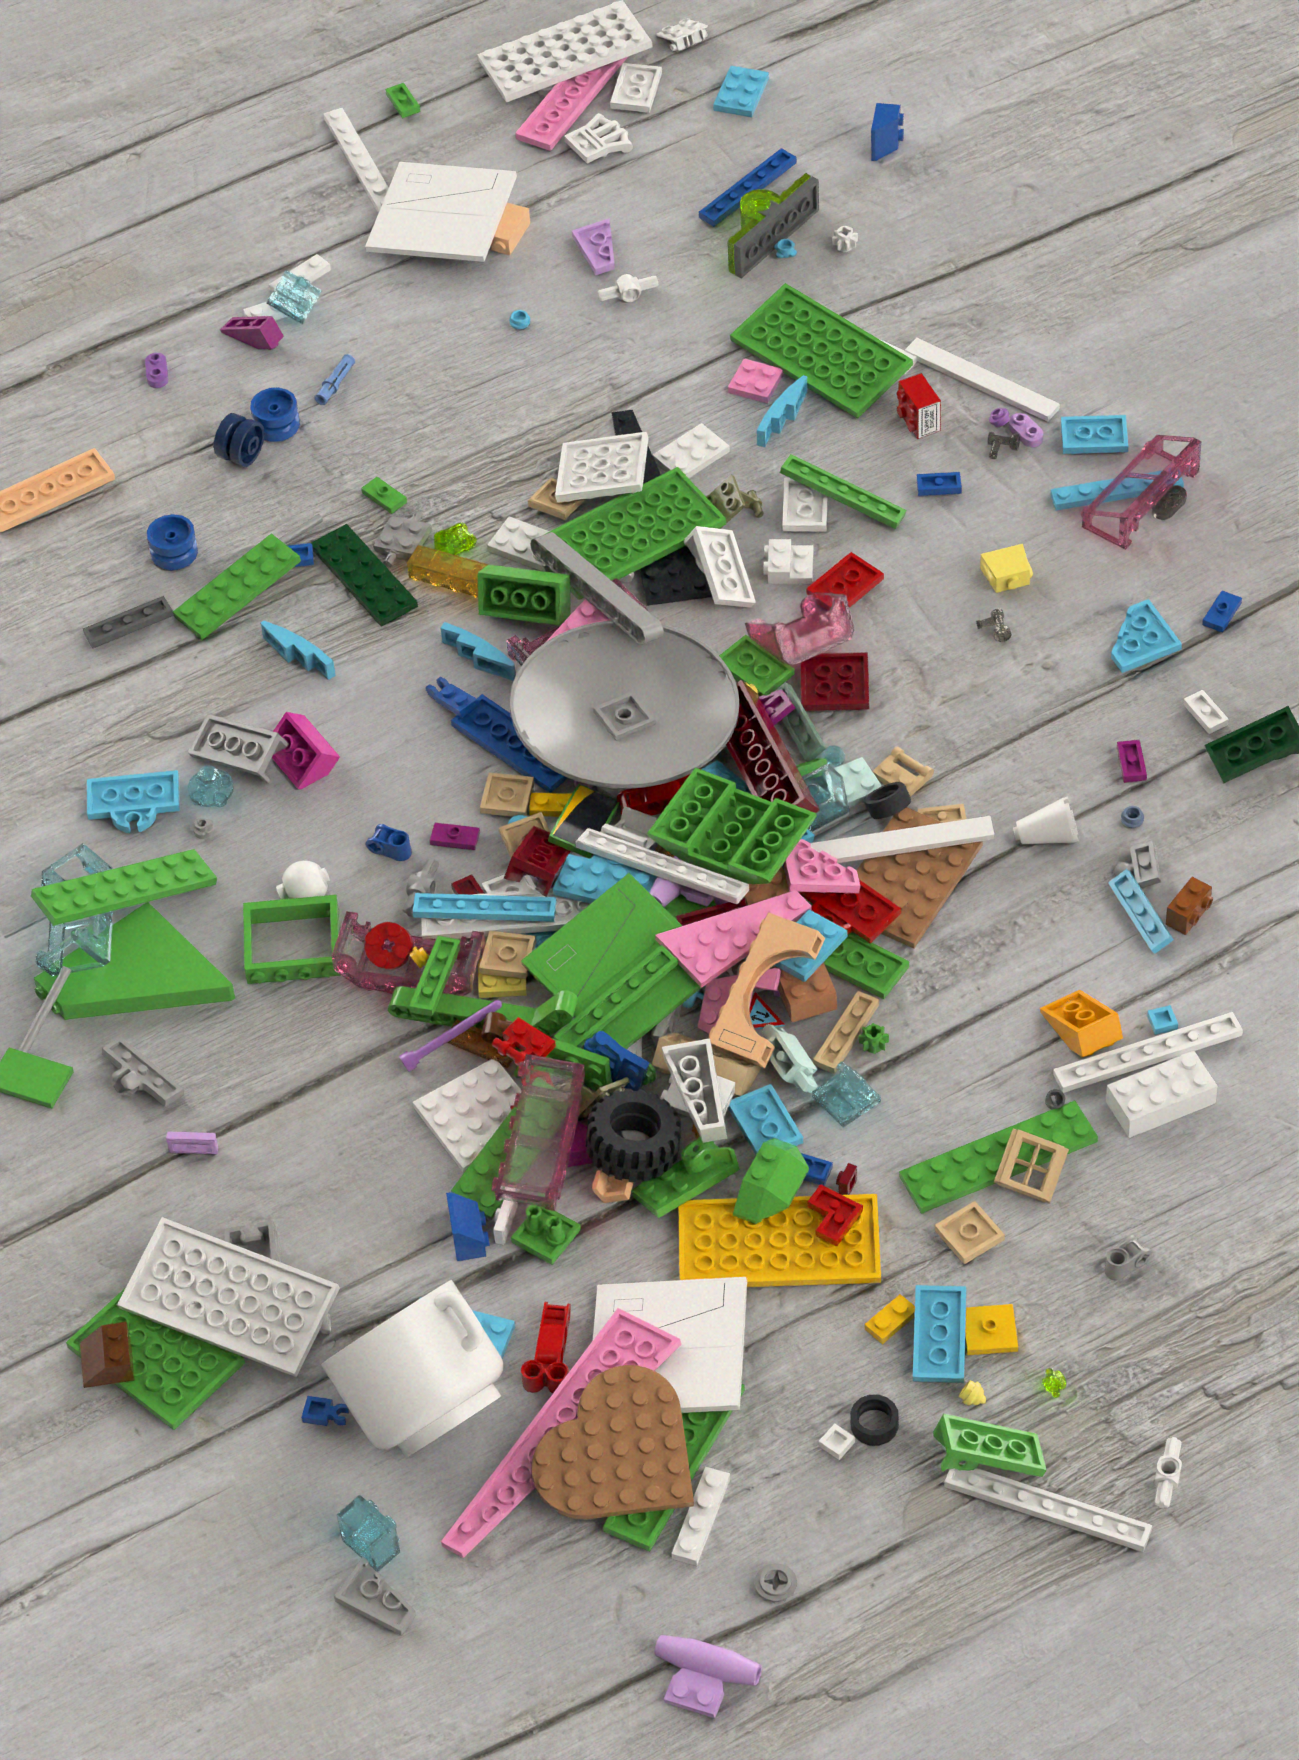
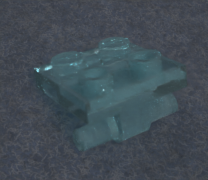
(294, 296)
(846, 1095)

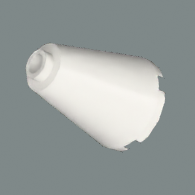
(1048, 825)

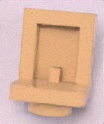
(611, 1189)

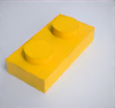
(548, 803)
(890, 1319)

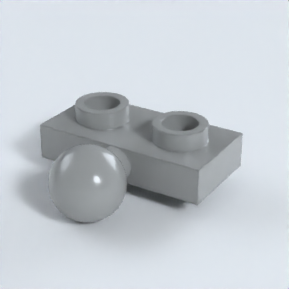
(1144, 865)

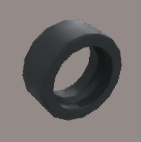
(887, 800)
(874, 1437)

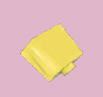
(1006, 568)

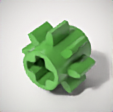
(873, 1038)

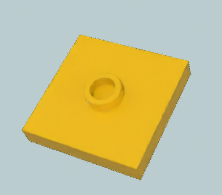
(990, 1329)

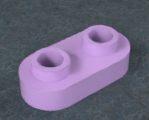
(1029, 431)

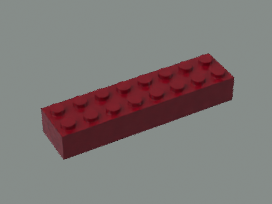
(763, 756)

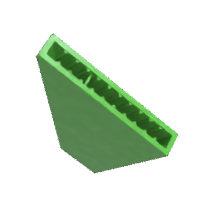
(147, 970)

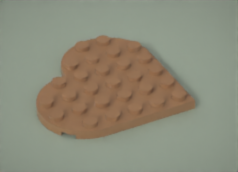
(620, 1452)

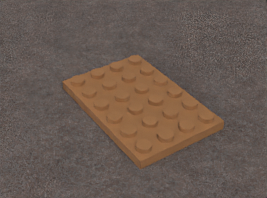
(917, 879)

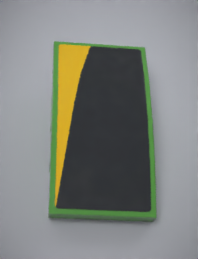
(583, 811)

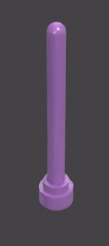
(412, 1058)

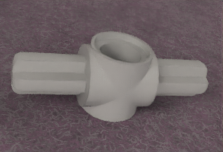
(421, 883)

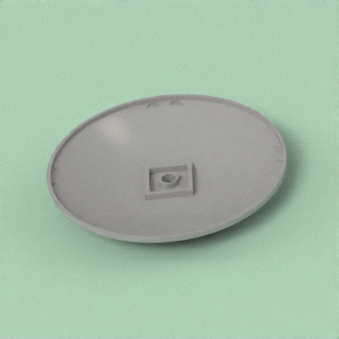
(582, 680)

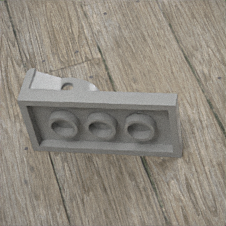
(236, 745)

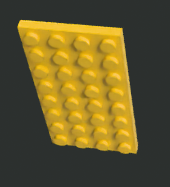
(779, 1248)

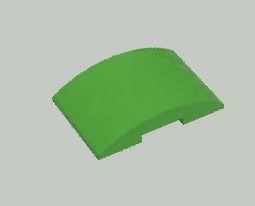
(729, 829)

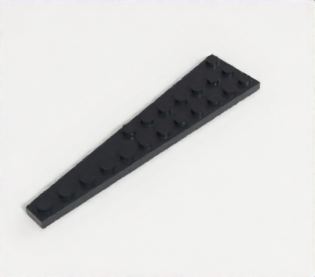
(676, 574)

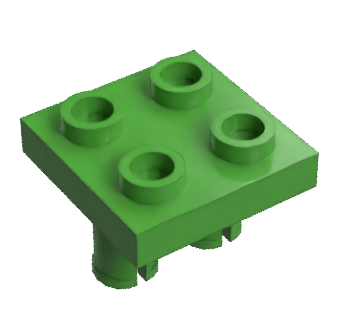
(545, 1233)

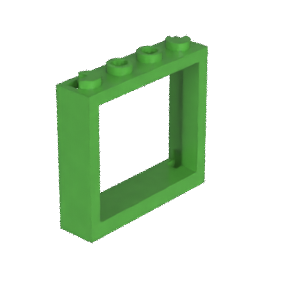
(287, 911)

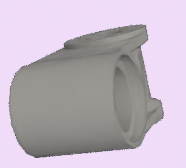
(1126, 1258)

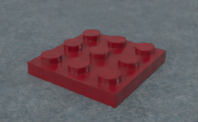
(835, 682)

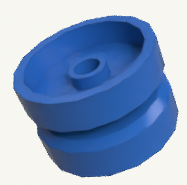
(277, 413)
(172, 542)

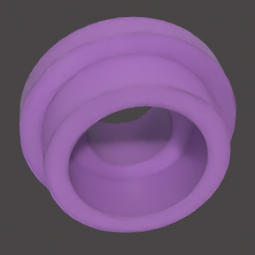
(999, 417)

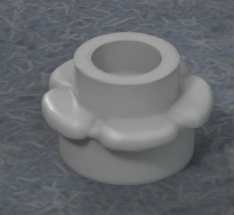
(202, 828)

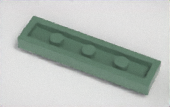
(801, 727)

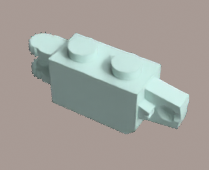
(790, 1058)

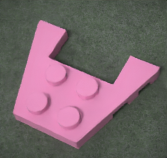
(717, 994)

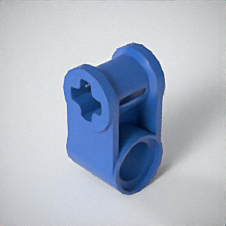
(391, 843)

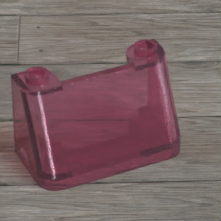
(823, 625)

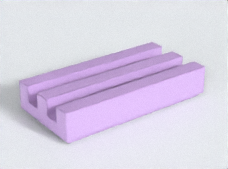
(192, 1142)

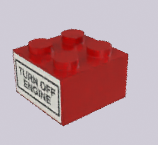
(919, 406)

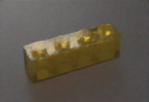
(445, 570)

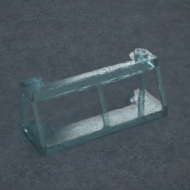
(92, 939)

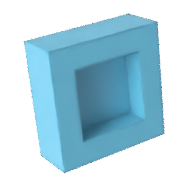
(1162, 1020)

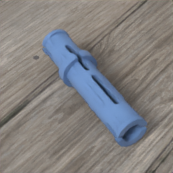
(324, 393)

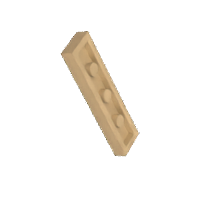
(846, 1032)

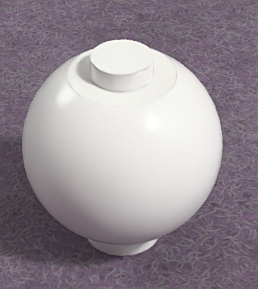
(303, 880)

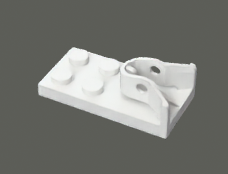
(721, 565)

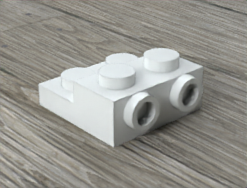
(788, 562)

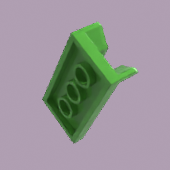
(596, 1066)
(687, 1177)
(988, 1445)

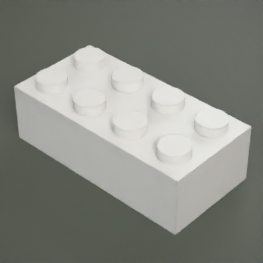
(1161, 1094)

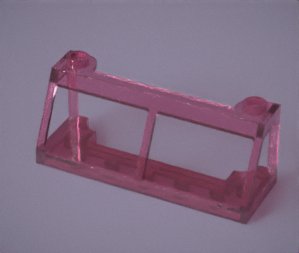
(1185, 463)

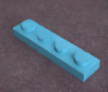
(1140, 911)

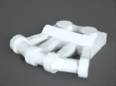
(590, 146)

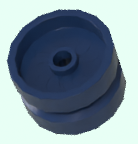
(239, 439)

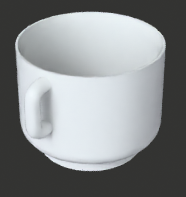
(418, 1372)

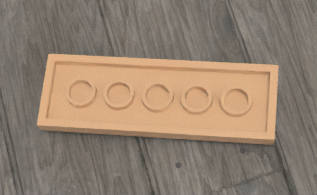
(53, 488)

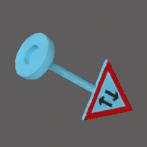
(759, 1011)

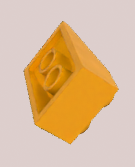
(1083, 1022)

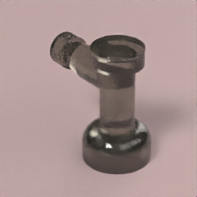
(996, 440)
(1001, 632)

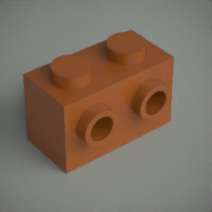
(1189, 905)

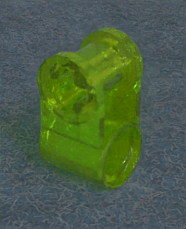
(453, 539)

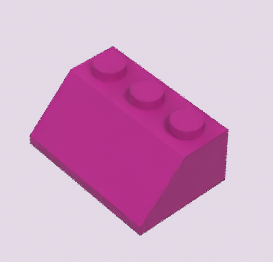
(307, 753)

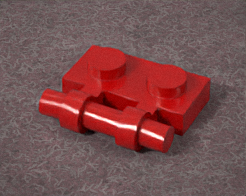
(526, 1038)

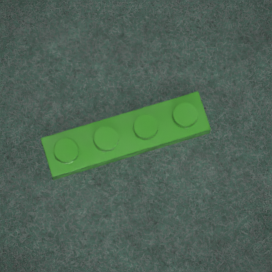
(435, 976)

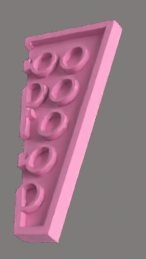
(723, 940)

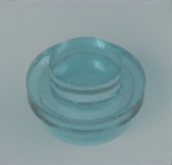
(834, 756)

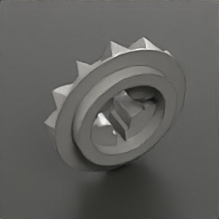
(766, 1577)

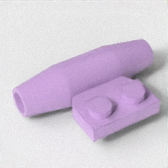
(702, 1673)

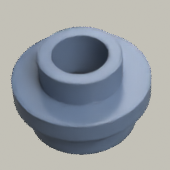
(1132, 817)

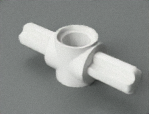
(628, 288)
(1168, 1482)

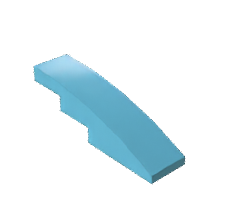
(783, 408)
(293, 647)
(483, 654)

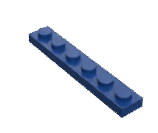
(756, 179)

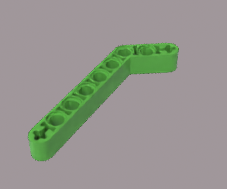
(547, 1017)

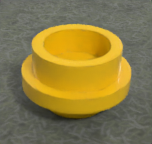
(419, 956)

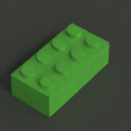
(524, 594)

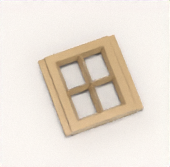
(1051, 1174)

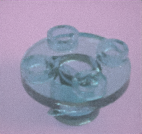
(210, 787)

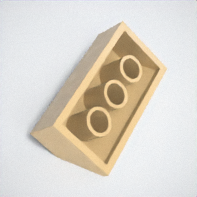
(726, 1066)

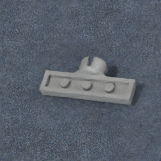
(139, 1074)

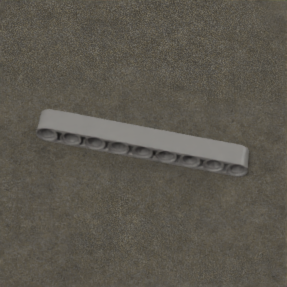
(597, 588)

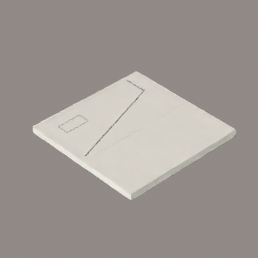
(441, 211)
(708, 1322)

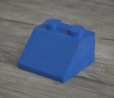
(886, 130)
(467, 1227)

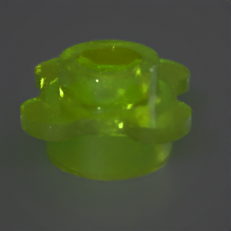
(1054, 1382)

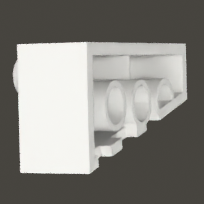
(696, 1079)

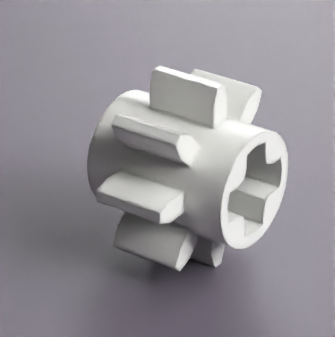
(844, 238)

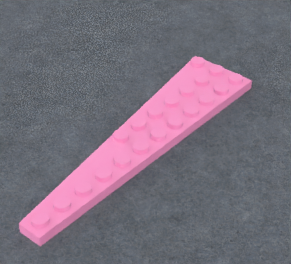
(619, 1343)

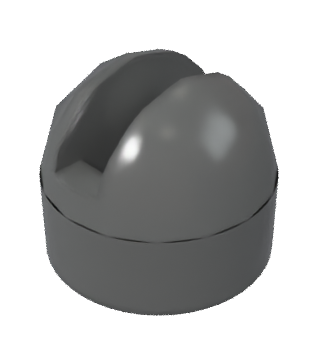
(1059, 1098)

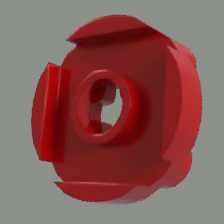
(400, 951)

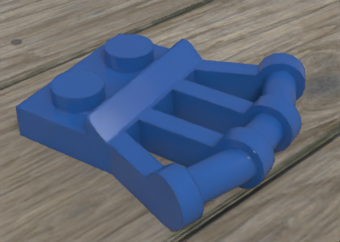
(622, 1061)

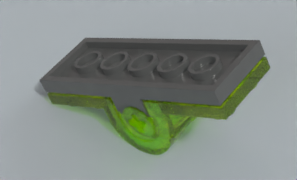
(769, 219)

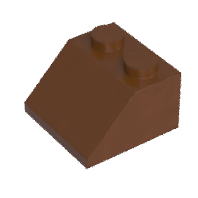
(107, 1356)

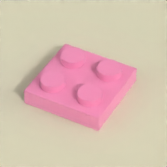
(755, 380)

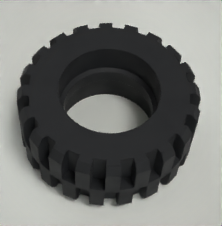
(633, 1112)

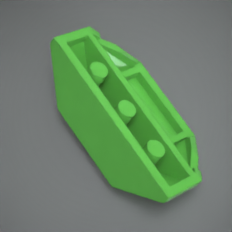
(770, 1181)

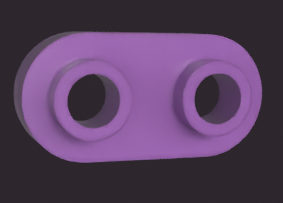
(156, 370)

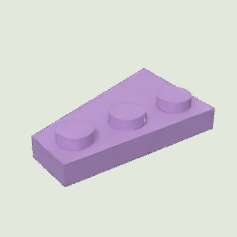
(596, 245)

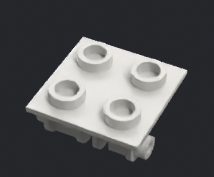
(684, 34)

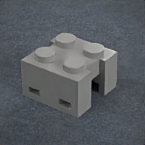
(264, 1244)

